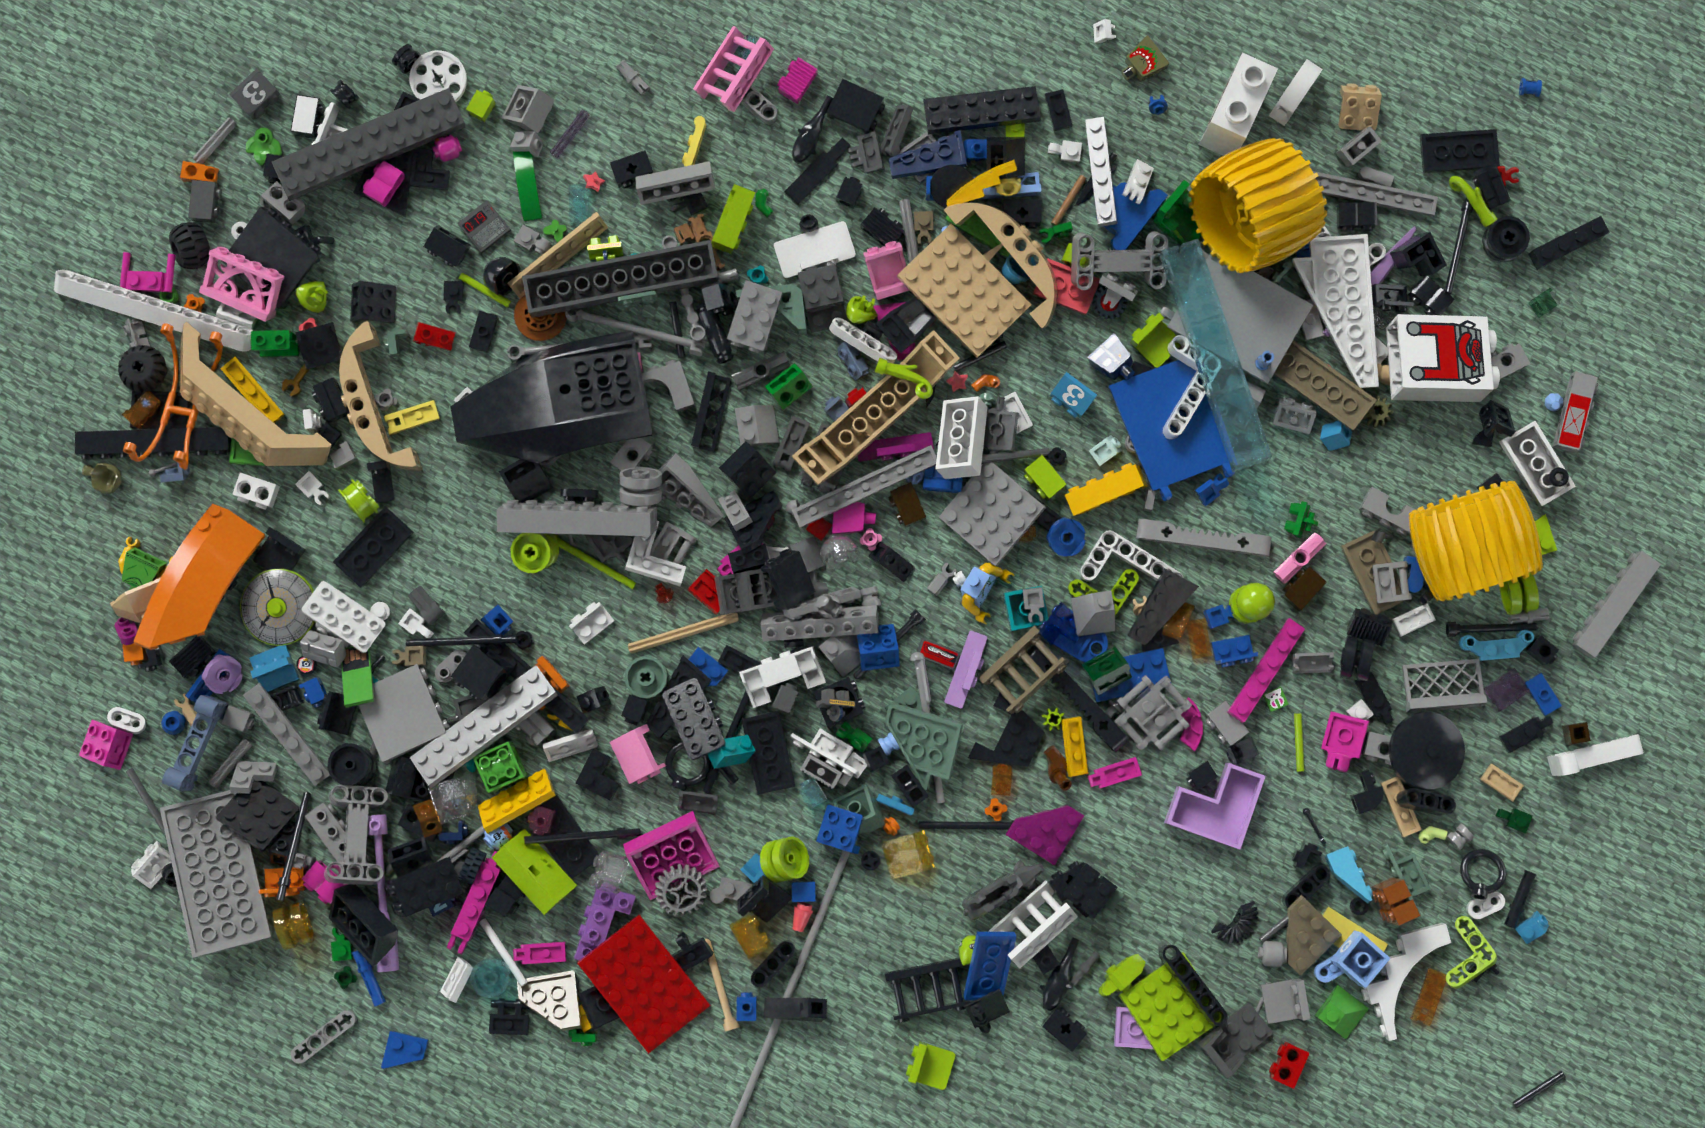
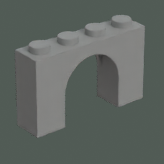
(675, 380)

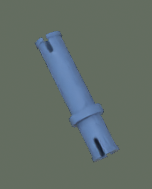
(1261, 364)

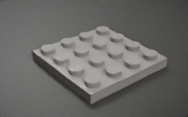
(992, 512)

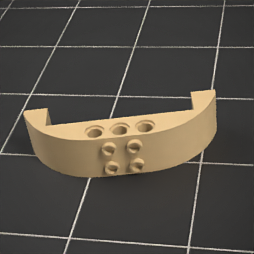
(1041, 274)
(354, 375)

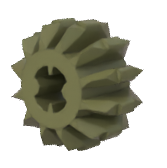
(1379, 419)

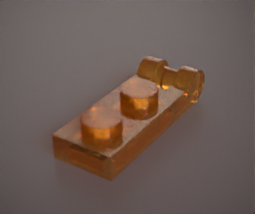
(1429, 996)

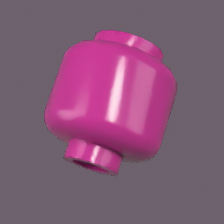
(447, 148)

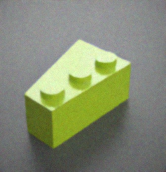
(733, 219)

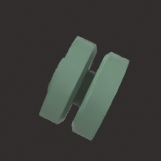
(635, 677)

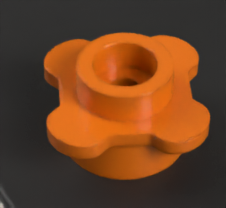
(198, 301)
(995, 804)
(891, 826)

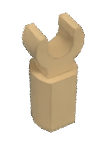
(187, 709)

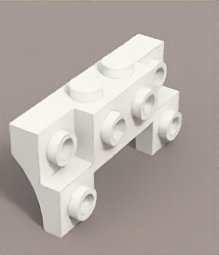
(779, 670)

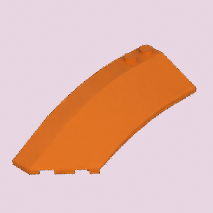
(197, 578)

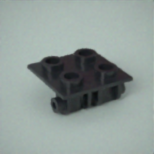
(987, 1009)

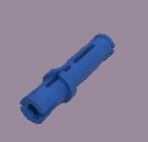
(369, 978)

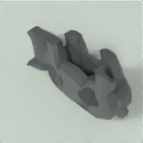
(1001, 890)

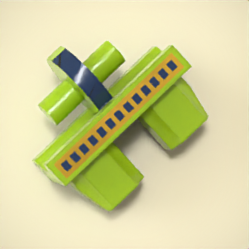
(605, 251)

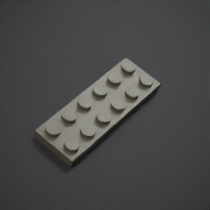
(1324, 386)

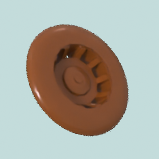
(537, 333)

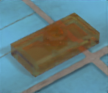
(1178, 622)
(1198, 638)

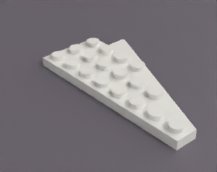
(1341, 289)

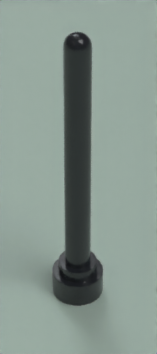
(915, 619)
(1454, 629)

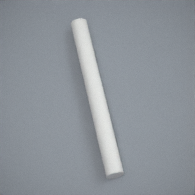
(503, 952)

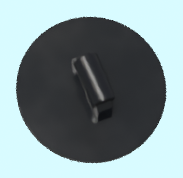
(948, 181)

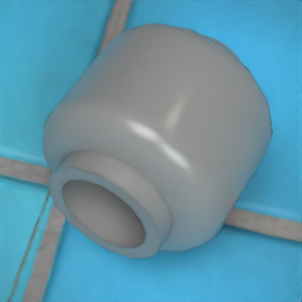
(1272, 953)

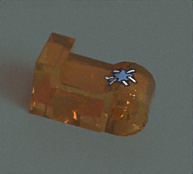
(142, 409)

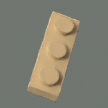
(1404, 818)

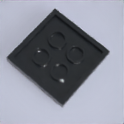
(258, 815)

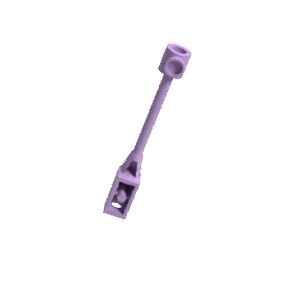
(377, 826)

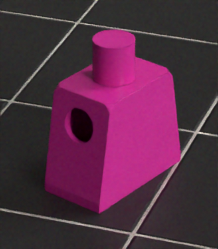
(852, 519)

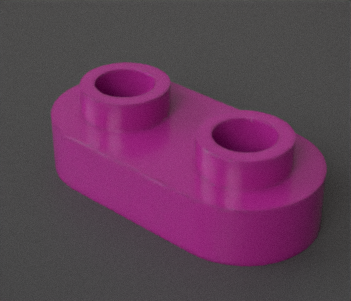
(126, 630)

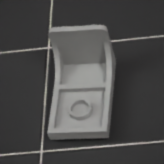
(754, 316)

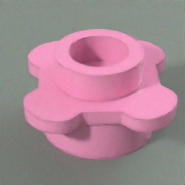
(870, 534)

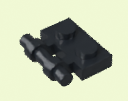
(508, 1023)

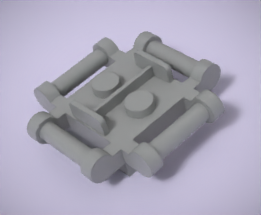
(1152, 712)

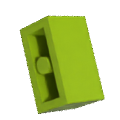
(1044, 478)

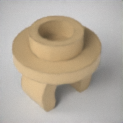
(1137, 607)

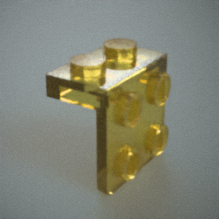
(908, 854)

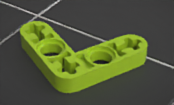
(1122, 578)
(1476, 958)

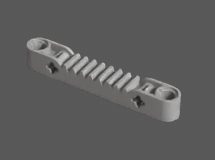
(1255, 544)

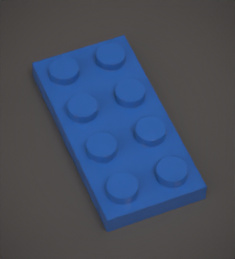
(1147, 663)
(989, 964)

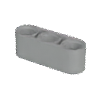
(763, 106)

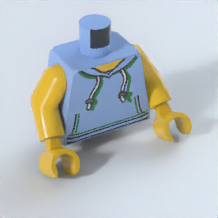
(978, 587)

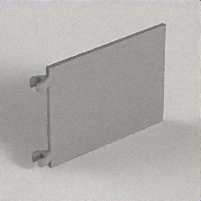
(1257, 315)

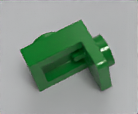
(584, 1038)

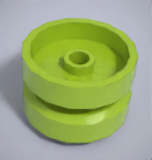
(534, 551)
(1520, 595)
(784, 859)

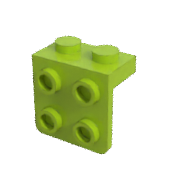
(1154, 340)
(930, 1065)

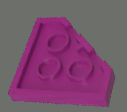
(1046, 831)

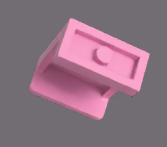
(883, 268)
(636, 755)

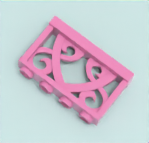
(255, 273)

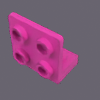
(105, 745)

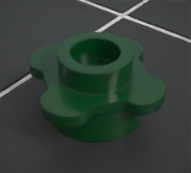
(339, 976)

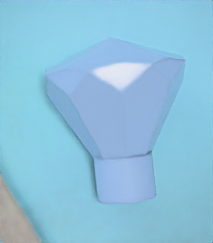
(1553, 402)

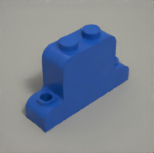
(1132, 216)

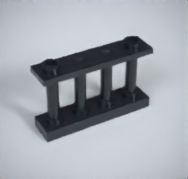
(914, 974)

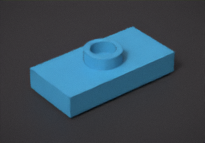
(895, 803)

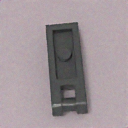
(896, 130)
(791, 442)

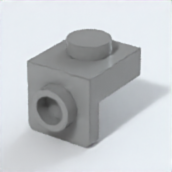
(527, 142)

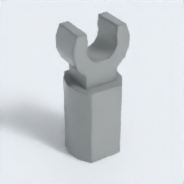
(940, 581)

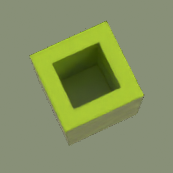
(481, 105)

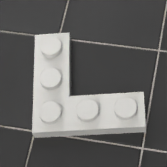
(644, 564)

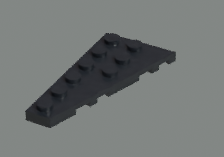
(402, 162)

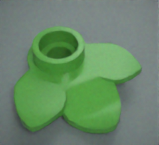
(261, 148)

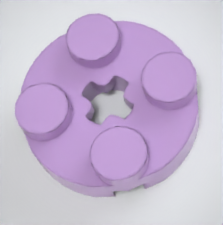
(215, 667)

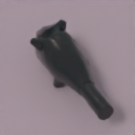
(809, 134)
(1059, 979)

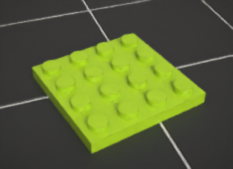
(1166, 1011)

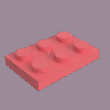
(1068, 294)

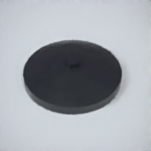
(1426, 750)

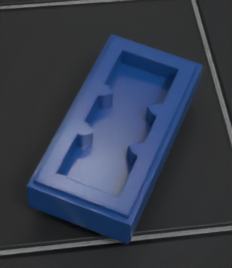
(1542, 694)

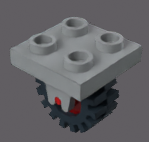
(1113, 296)

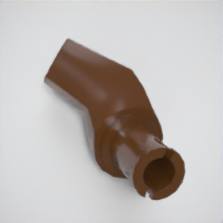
(1057, 768)

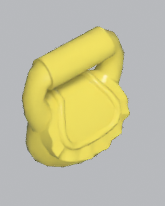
(1009, 186)

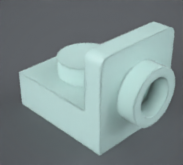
(1105, 450)

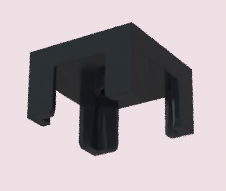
(319, 345)

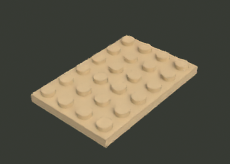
(964, 290)

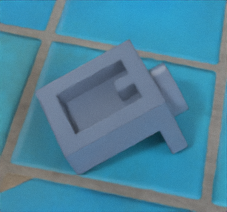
(835, 408)
(172, 474)

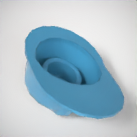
(1013, 272)

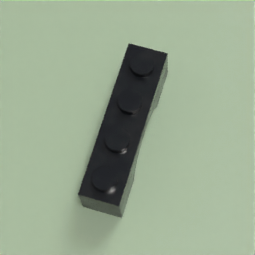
(1568, 242)

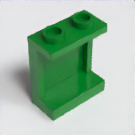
(275, 343)

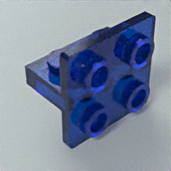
(1058, 624)

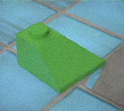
(1341, 1012)

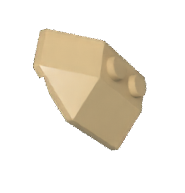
(134, 602)

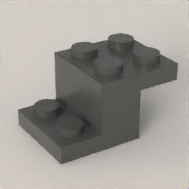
(822, 297)
(745, 591)

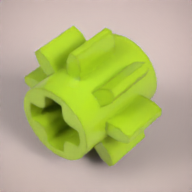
(1051, 725)

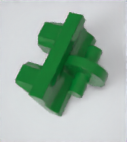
(1301, 511)

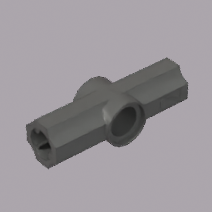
(749, 376)

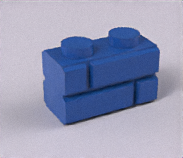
(935, 482)

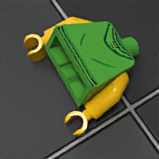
(138, 566)

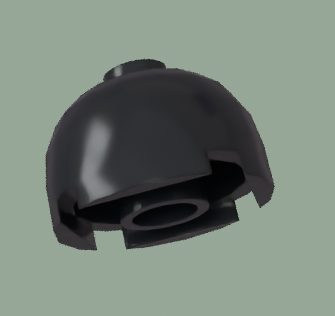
(498, 274)

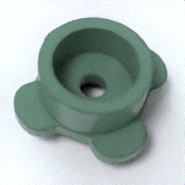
(988, 399)

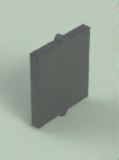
(809, 552)

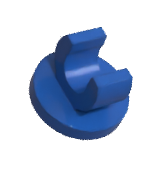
(1157, 106)

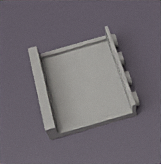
(403, 713)

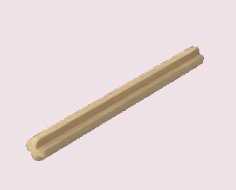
(682, 632)

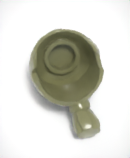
(104, 477)

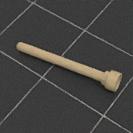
(729, 1021)

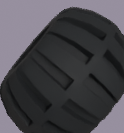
(189, 245)
(151, 373)

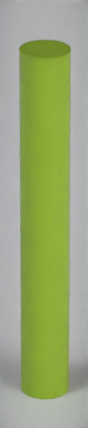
(482, 288)
(1299, 742)

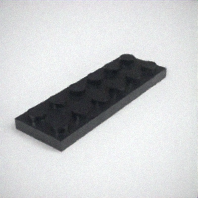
(982, 110)

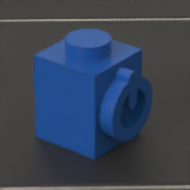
(746, 1007)

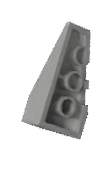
(685, 488)

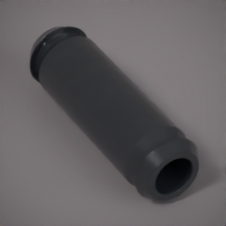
(715, 334)

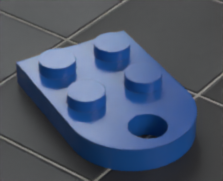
(1082, 648)

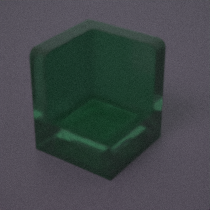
(1543, 303)

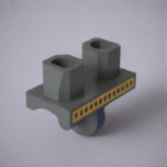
(835, 706)

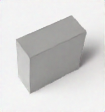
(1149, 500)

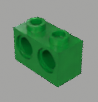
(788, 386)

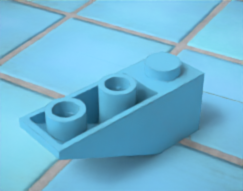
(1344, 869)

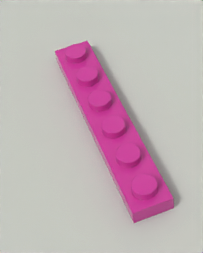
(1265, 670)

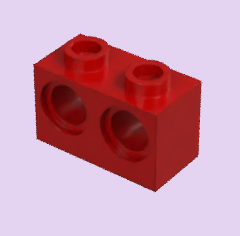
(1294, 1066)

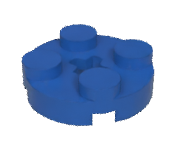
(1076, 536)

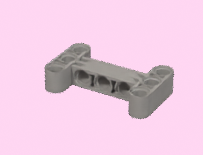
(1117, 260)
(356, 834)

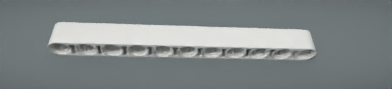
(149, 308)

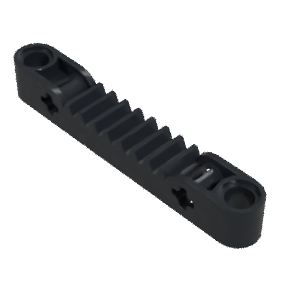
(1113, 735)

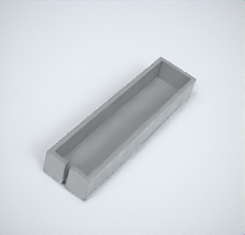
(576, 518)

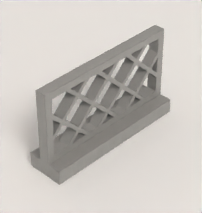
(1444, 702)

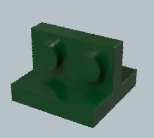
(1107, 670)

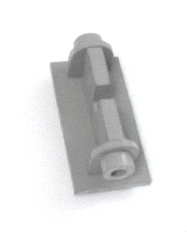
(135, 330)

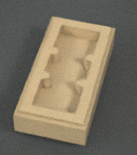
(1501, 782)

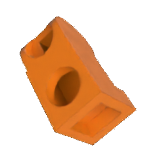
(199, 172)

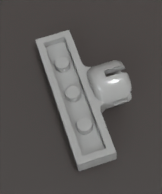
(825, 605)

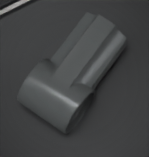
(429, 609)

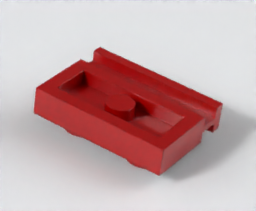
(705, 591)

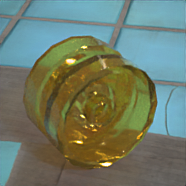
(293, 926)

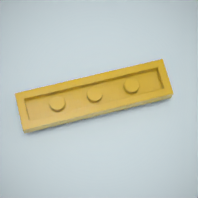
(251, 389)

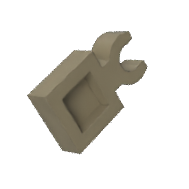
(923, 223)
(412, 656)

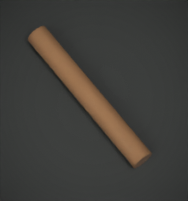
(1069, 199)

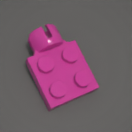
(1343, 740)

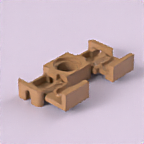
(693, 230)

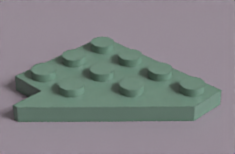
(925, 740)

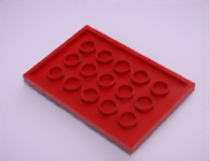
(643, 983)

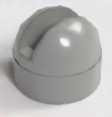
(792, 505)

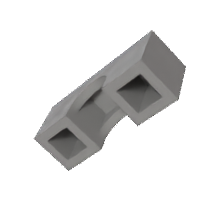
(1375, 506)

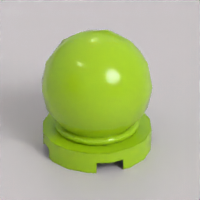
(1252, 602)

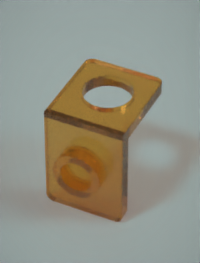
(427, 814)

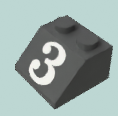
(255, 94)

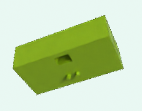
(534, 872)

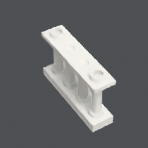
(1044, 933)

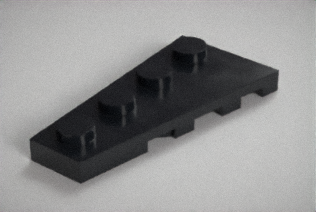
(1164, 600)
(660, 718)

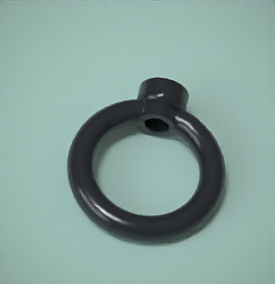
(678, 781)
(1479, 890)

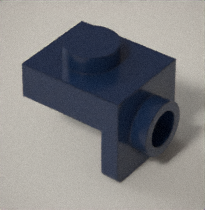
(451, 837)

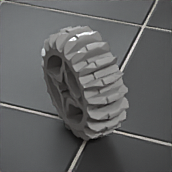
(667, 885)

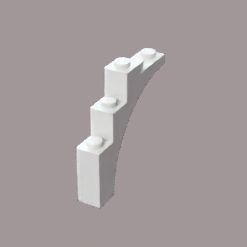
(1384, 992)

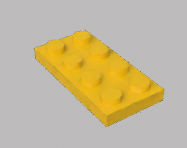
(516, 800)

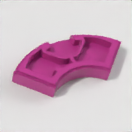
(1193, 734)

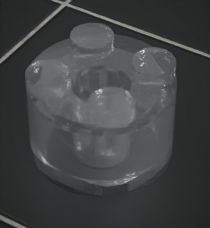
(609, 872)

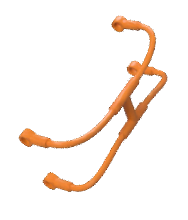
(179, 456)

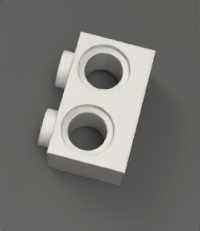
(257, 487)

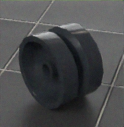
(1507, 249)
(1354, 658)
(343, 772)

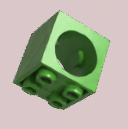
(500, 767)

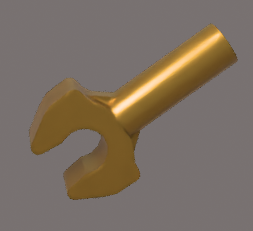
(295, 382)

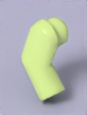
(1430, 833)

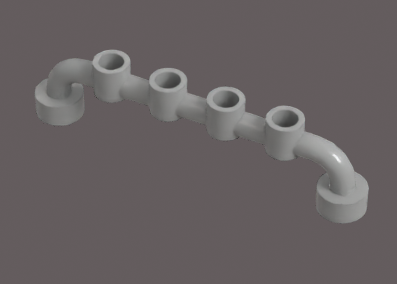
(697, 332)

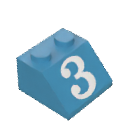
(1072, 395)

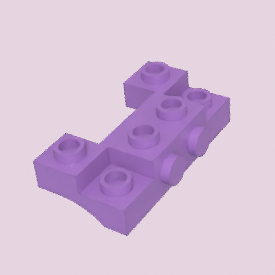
(599, 918)

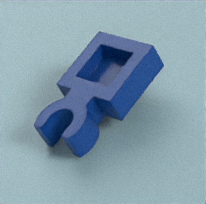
(1218, 616)

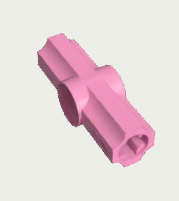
(1307, 549)

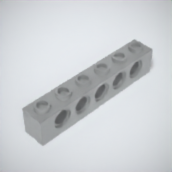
(848, 622)

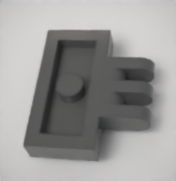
(867, 153)

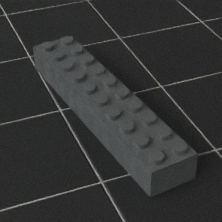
(368, 144)
(617, 277)

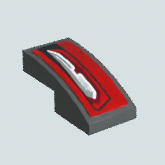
(938, 653)

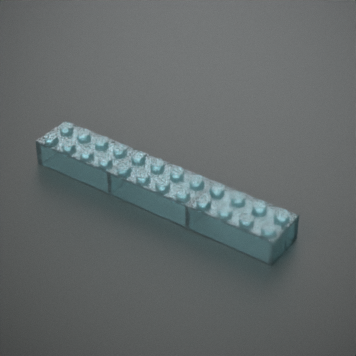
(1215, 355)

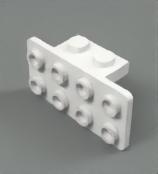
(814, 249)
(342, 617)

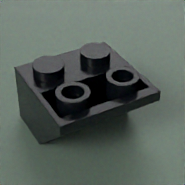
(1005, 149)
(525, 480)

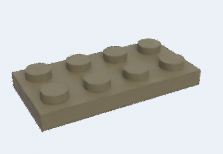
(1361, 556)

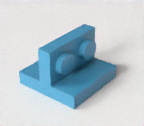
(274, 668)

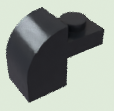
(1370, 797)

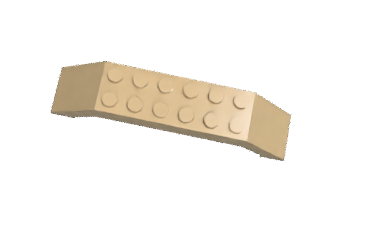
(874, 412)
(240, 417)

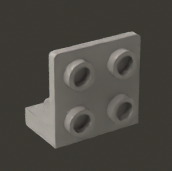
(1285, 1001)

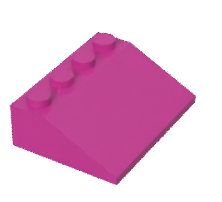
(667, 846)

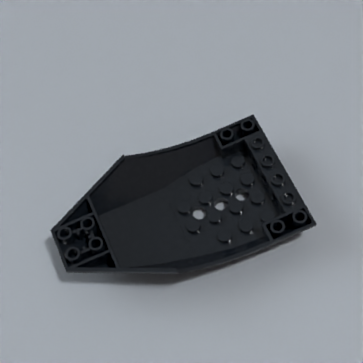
(531, 420)

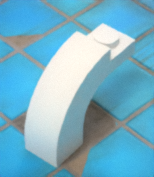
(1295, 92)

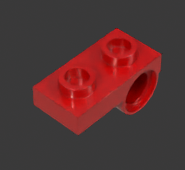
(433, 336)

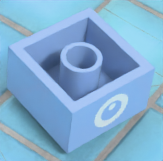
(1360, 959)

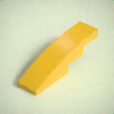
(975, 187)

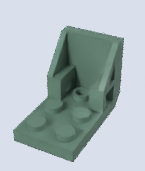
(792, 311)

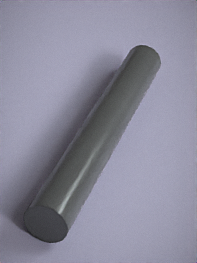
(1274, 929)

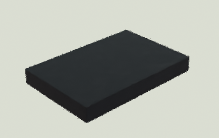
(153, 422)

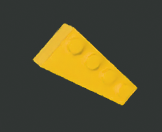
(1105, 489)

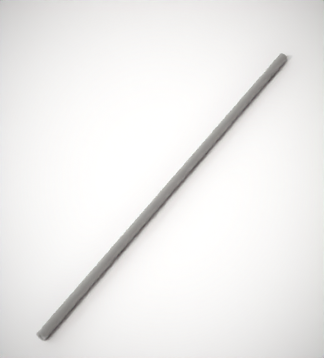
(790, 988)

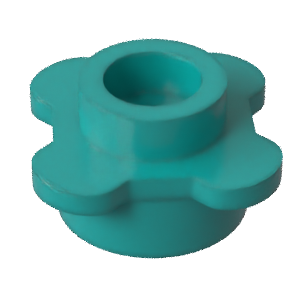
(757, 271)

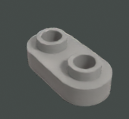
(450, 665)

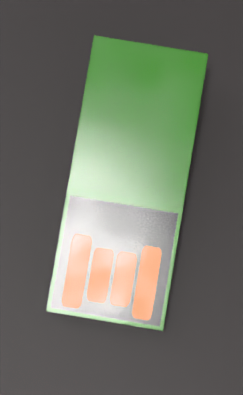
(357, 677)

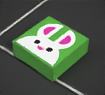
(1275, 699)

